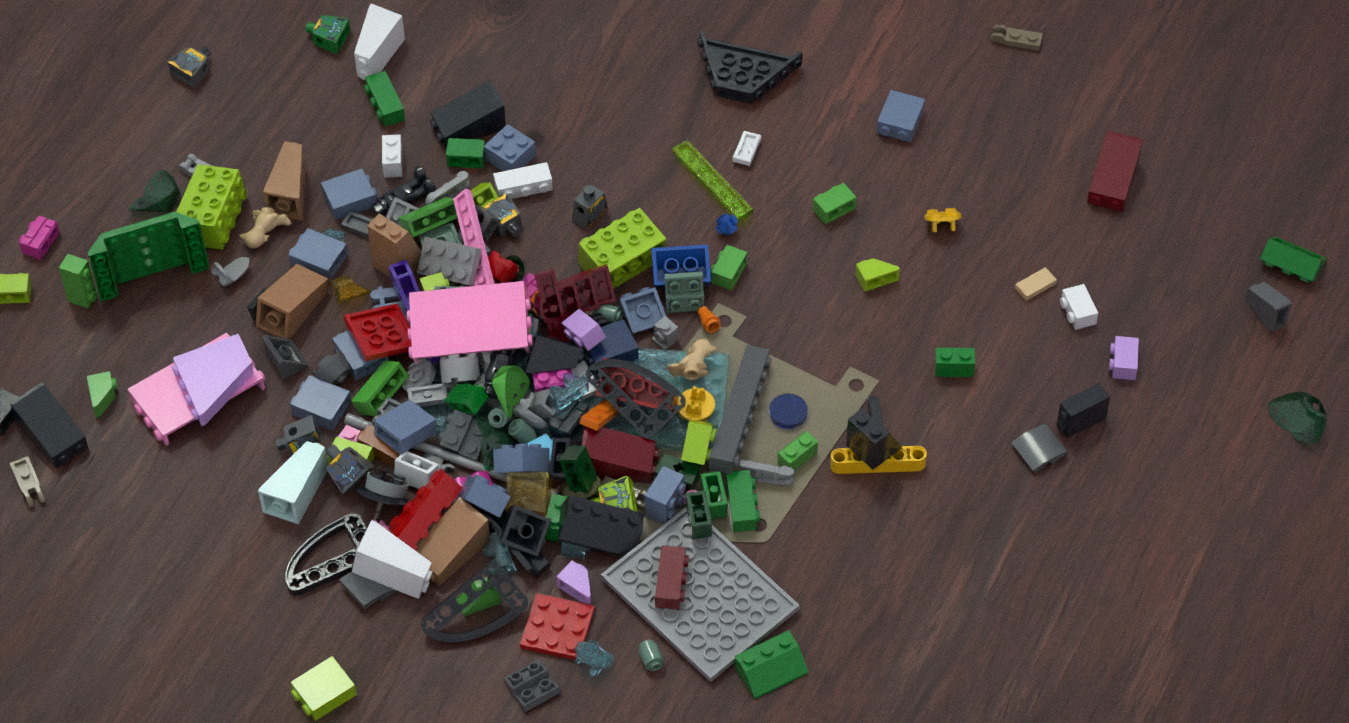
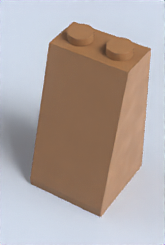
(286, 182)
(391, 245)
(290, 301)
(454, 540)

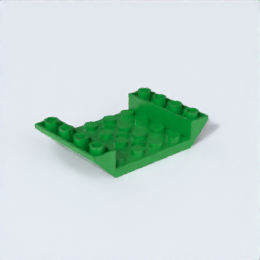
(170, 243)

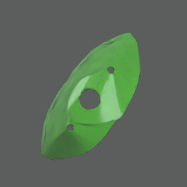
(506, 383)

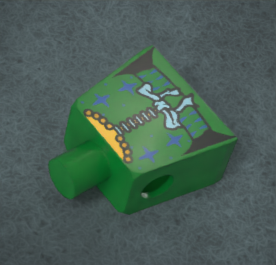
(329, 32)

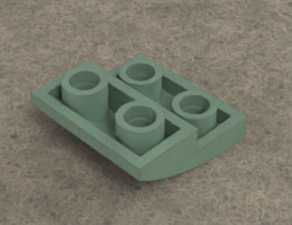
(684, 292)

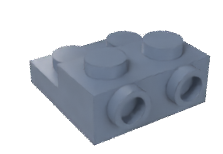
(641, 309)

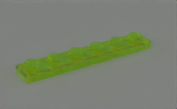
(712, 180)

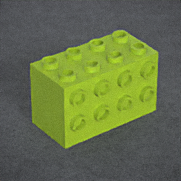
(215, 200)
(622, 246)

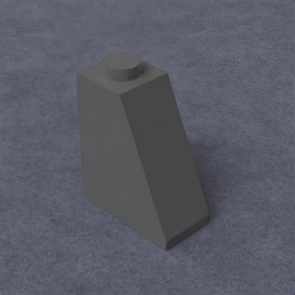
(1269, 305)

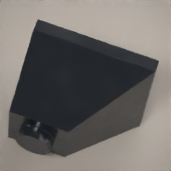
(524, 530)

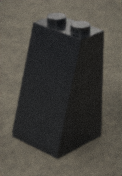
(470, 115)
(48, 425)

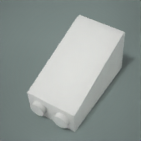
(378, 40)
(391, 562)

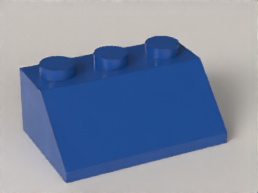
(680, 260)

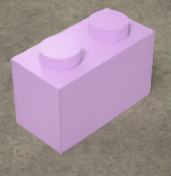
(583, 330)
(1125, 357)

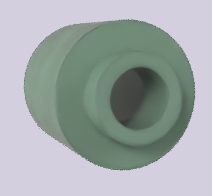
(610, 312)
(494, 420)
(521, 431)
(651, 655)

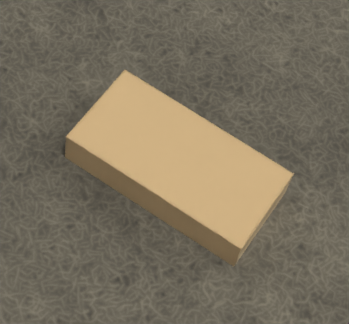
(1035, 284)

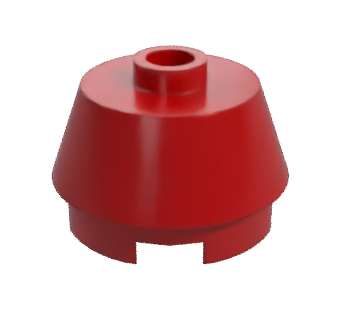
(502, 269)

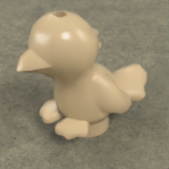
(265, 222)
(693, 364)

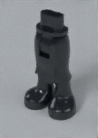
(405, 191)
(497, 360)

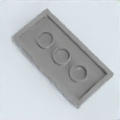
(454, 260)

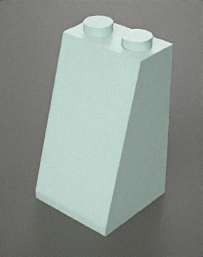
(294, 483)

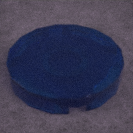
(788, 410)

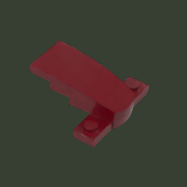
(561, 299)

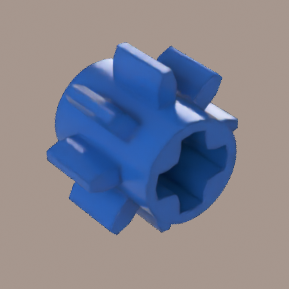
(726, 224)

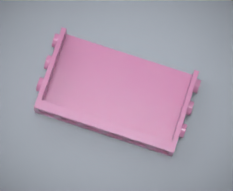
(469, 320)
(164, 402)

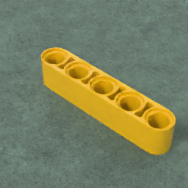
(906, 463)

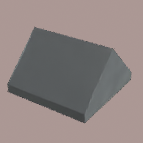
(284, 355)

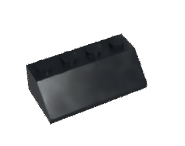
(599, 526)

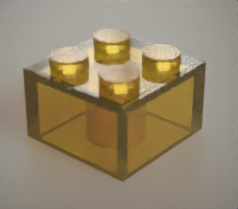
(529, 491)

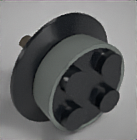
(385, 490)

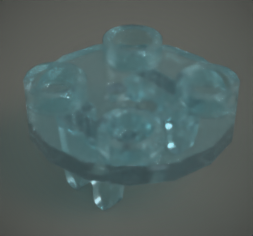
(593, 655)

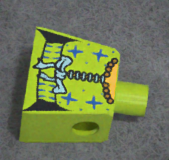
(618, 494)

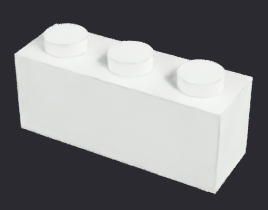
(523, 181)

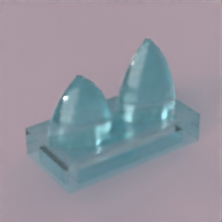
(574, 389)
(503, 557)

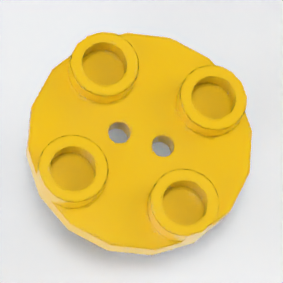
(936, 217)
(702, 406)

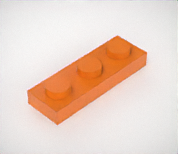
(600, 415)

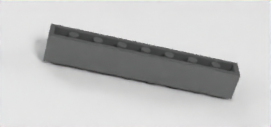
(739, 410)

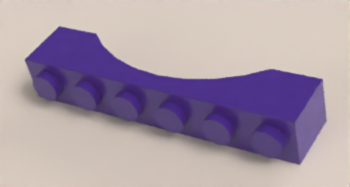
(405, 283)

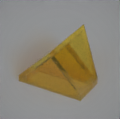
(345, 289)

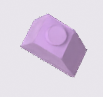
(575, 582)

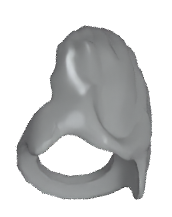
(232, 271)
(528, 416)

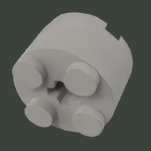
(459, 368)

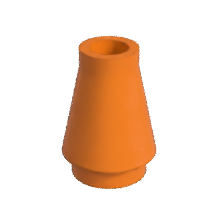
(709, 321)

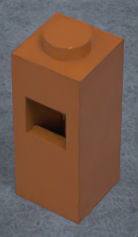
(381, 450)

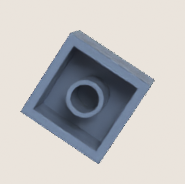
(509, 149)
(521, 458)
(484, 496)
(665, 496)

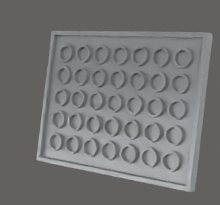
(726, 596)

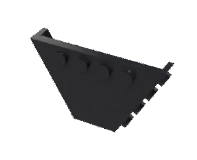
(743, 71)

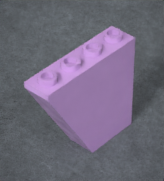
(212, 375)

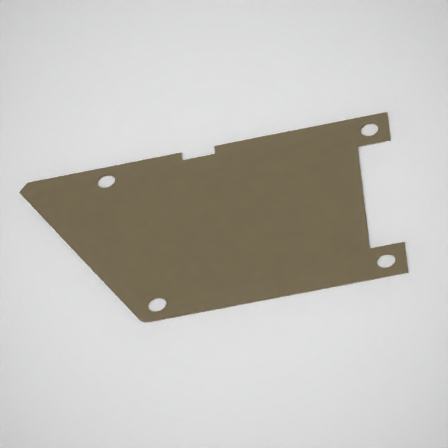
(826, 421)

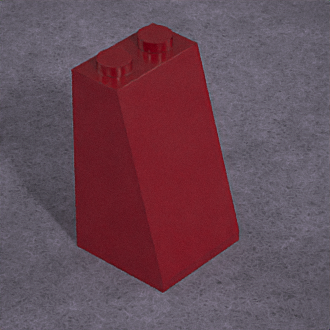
(1115, 171)
(621, 454)

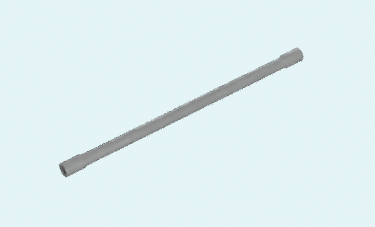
(360, 423)

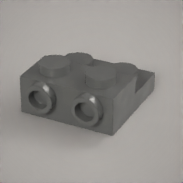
(462, 435)

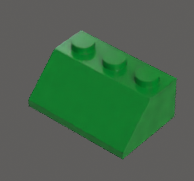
(1293, 259)
(771, 664)

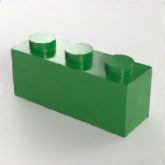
(384, 98)
(742, 501)

